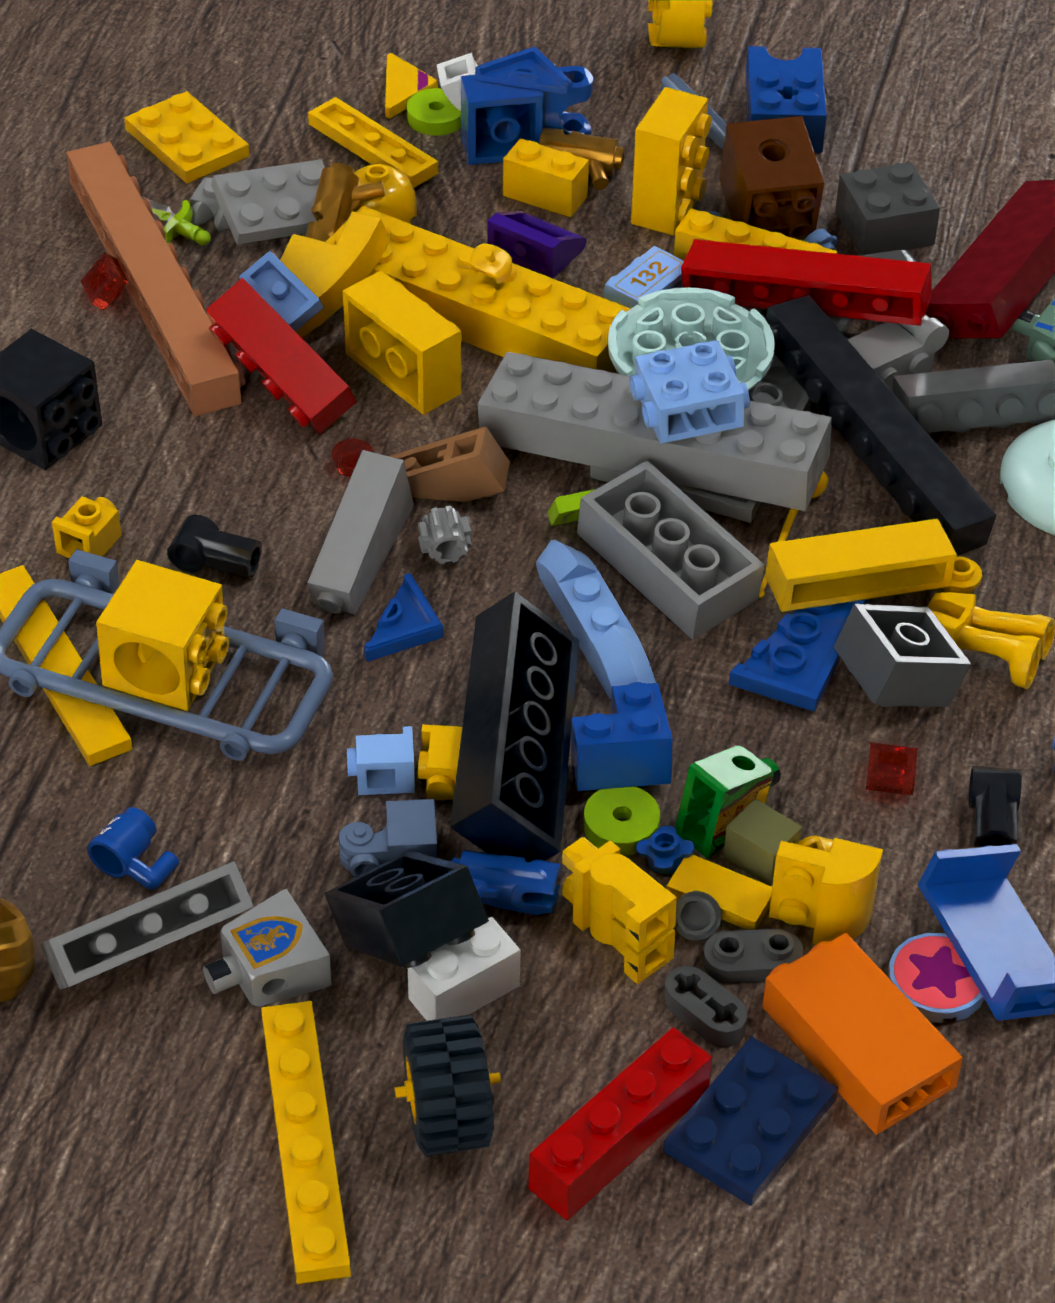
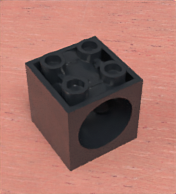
(46, 399)

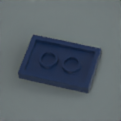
(750, 1120)

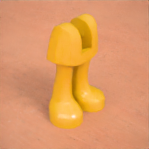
(1016, 637)

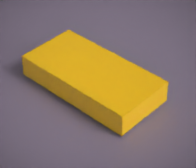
(738, 896)

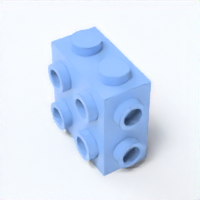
(689, 391)

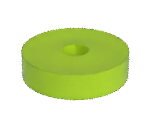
(432, 113)
(627, 803)

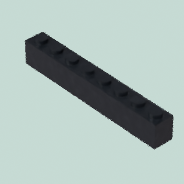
(877, 424)

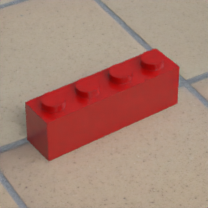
(280, 356)
(619, 1123)

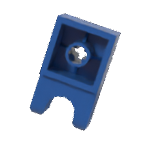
(787, 90)
(502, 114)

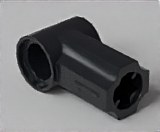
(202, 544)
(995, 800)

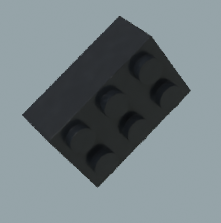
(407, 908)

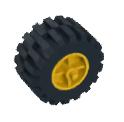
(448, 1085)

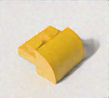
(825, 888)

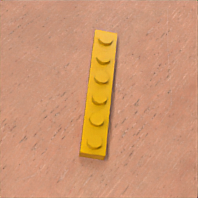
(305, 1144)

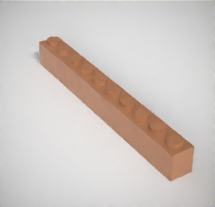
(156, 281)

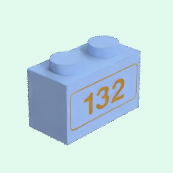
(646, 274)

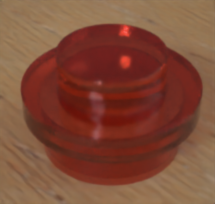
(346, 455)

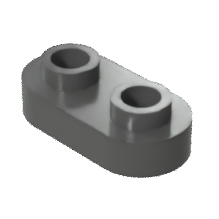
(753, 954)

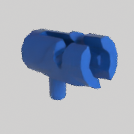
(507, 879)

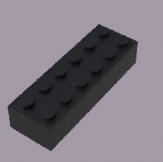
(516, 732)

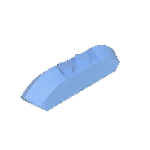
(593, 617)

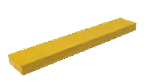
(91, 725)

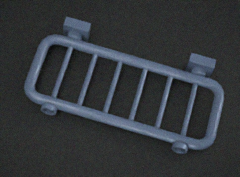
(94, 583)

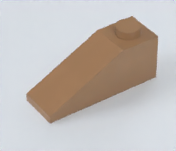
(457, 467)

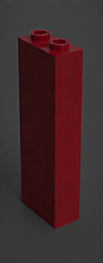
(1001, 267)

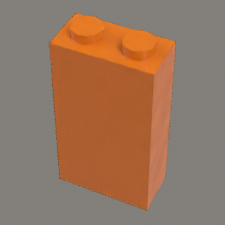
(861, 1032)

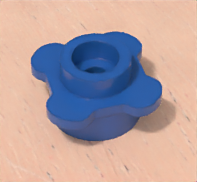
(665, 850)

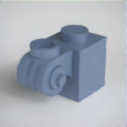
(408, 828)

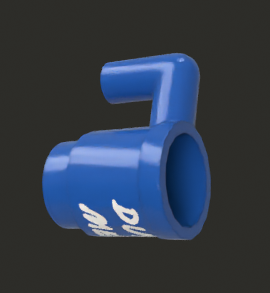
(121, 845)

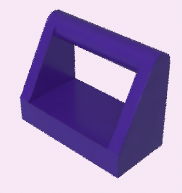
(534, 242)

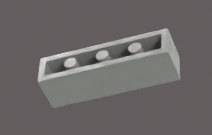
(146, 925)

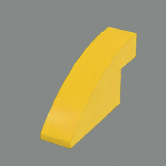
(332, 267)

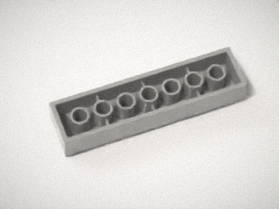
(596, 422)

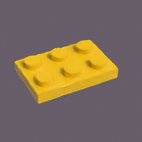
(186, 137)

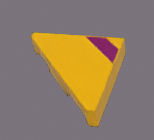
(403, 82)

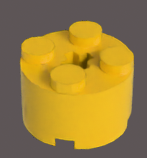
(679, 23)

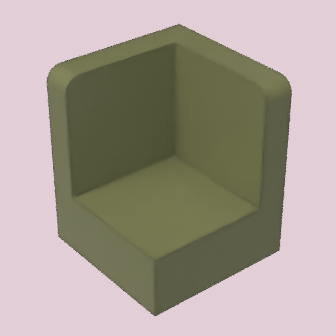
(755, 839)

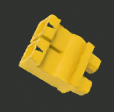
(620, 906)

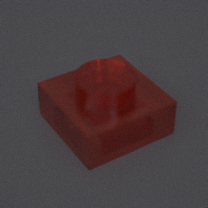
(104, 281)
(891, 768)

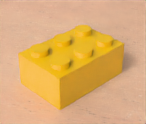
(670, 160)
(402, 342)

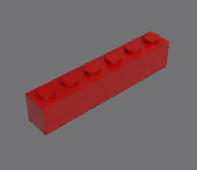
(837, 282)

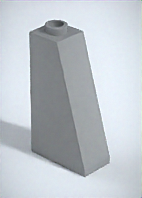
(361, 533)

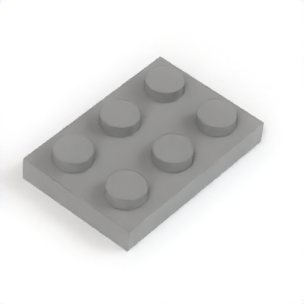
(268, 200)

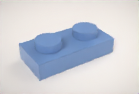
(282, 290)

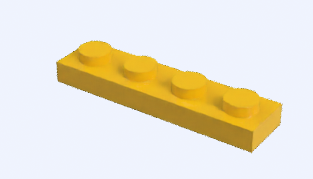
(371, 140)

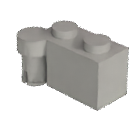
(899, 349)

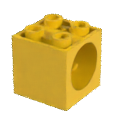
(162, 635)

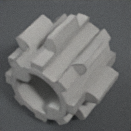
(445, 534)

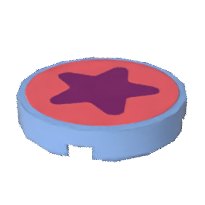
(934, 978)

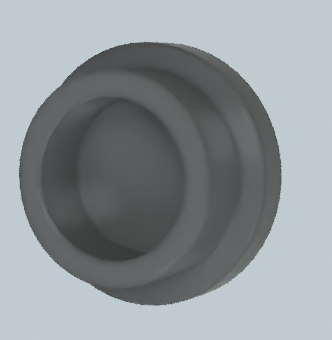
(697, 916)

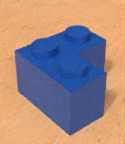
(625, 746)

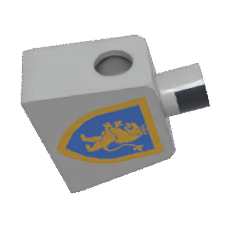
(270, 954)

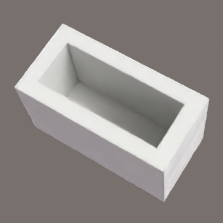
(466, 974)

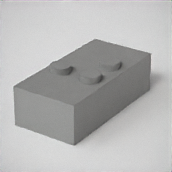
(670, 549)

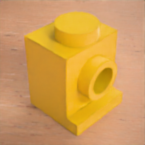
(88, 520)
(439, 760)

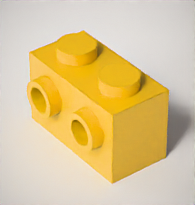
(545, 177)

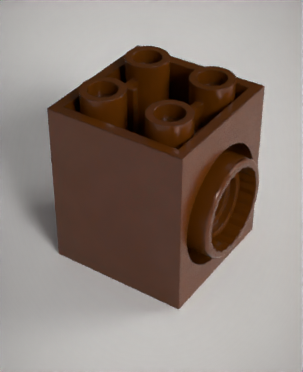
(772, 176)

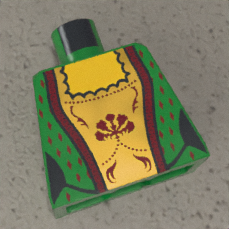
(718, 792)

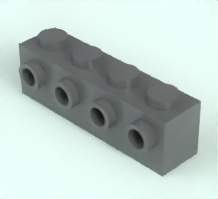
(979, 396)

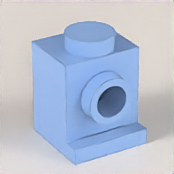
(383, 763)

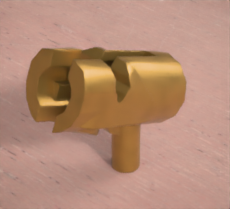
(602, 152)
(337, 198)

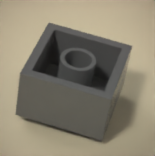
(887, 209)
(901, 656)

